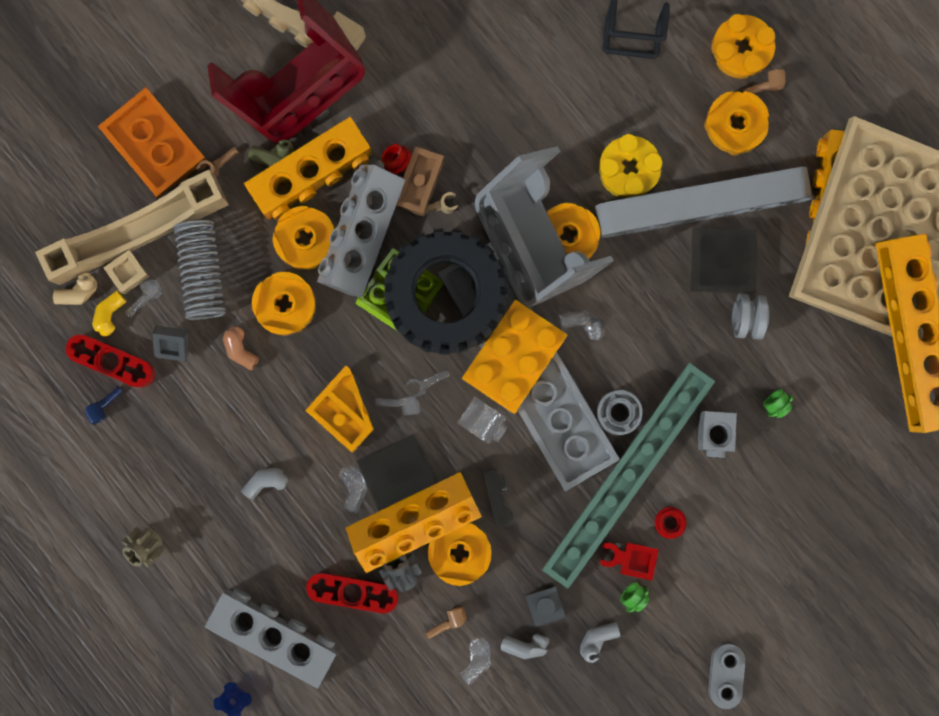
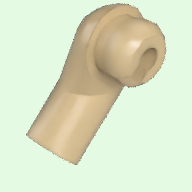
(80, 293)

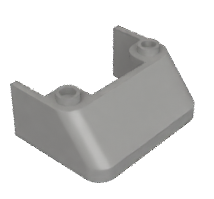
(524, 234)

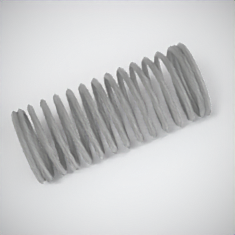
(186, 230)

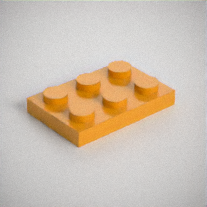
(514, 356)

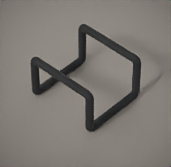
(660, 33)

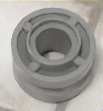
(750, 316)
(633, 408)

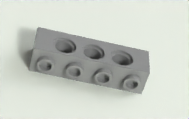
(374, 220)
(225, 623)

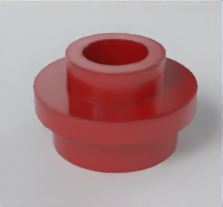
(396, 158)
(680, 522)

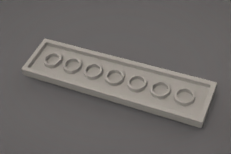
(554, 406)

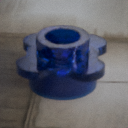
(231, 691)

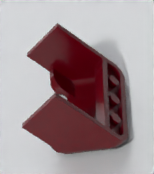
(302, 88)

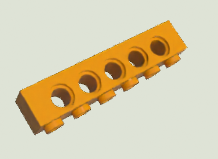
(906, 320)

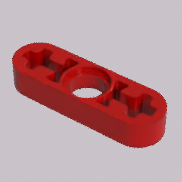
(93, 344)
(330, 580)

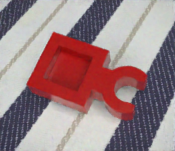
(635, 560)

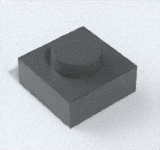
(170, 343)
(545, 606)

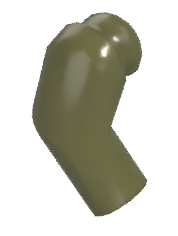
(270, 157)

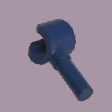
(94, 411)

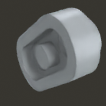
(726, 676)

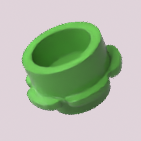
(778, 404)
(635, 597)

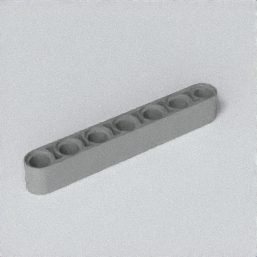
(703, 202)

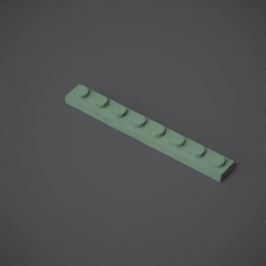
(628, 475)

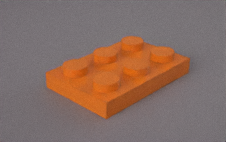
(152, 143)

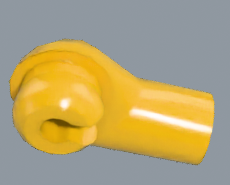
(104, 311)

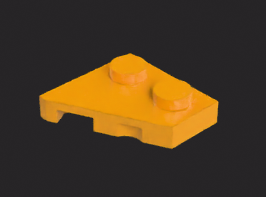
(342, 411)

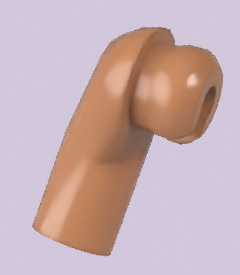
(235, 351)

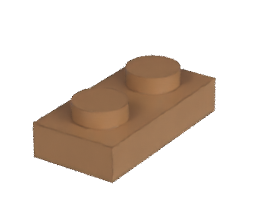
(420, 181)

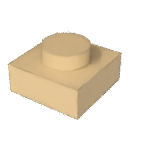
(126, 272)

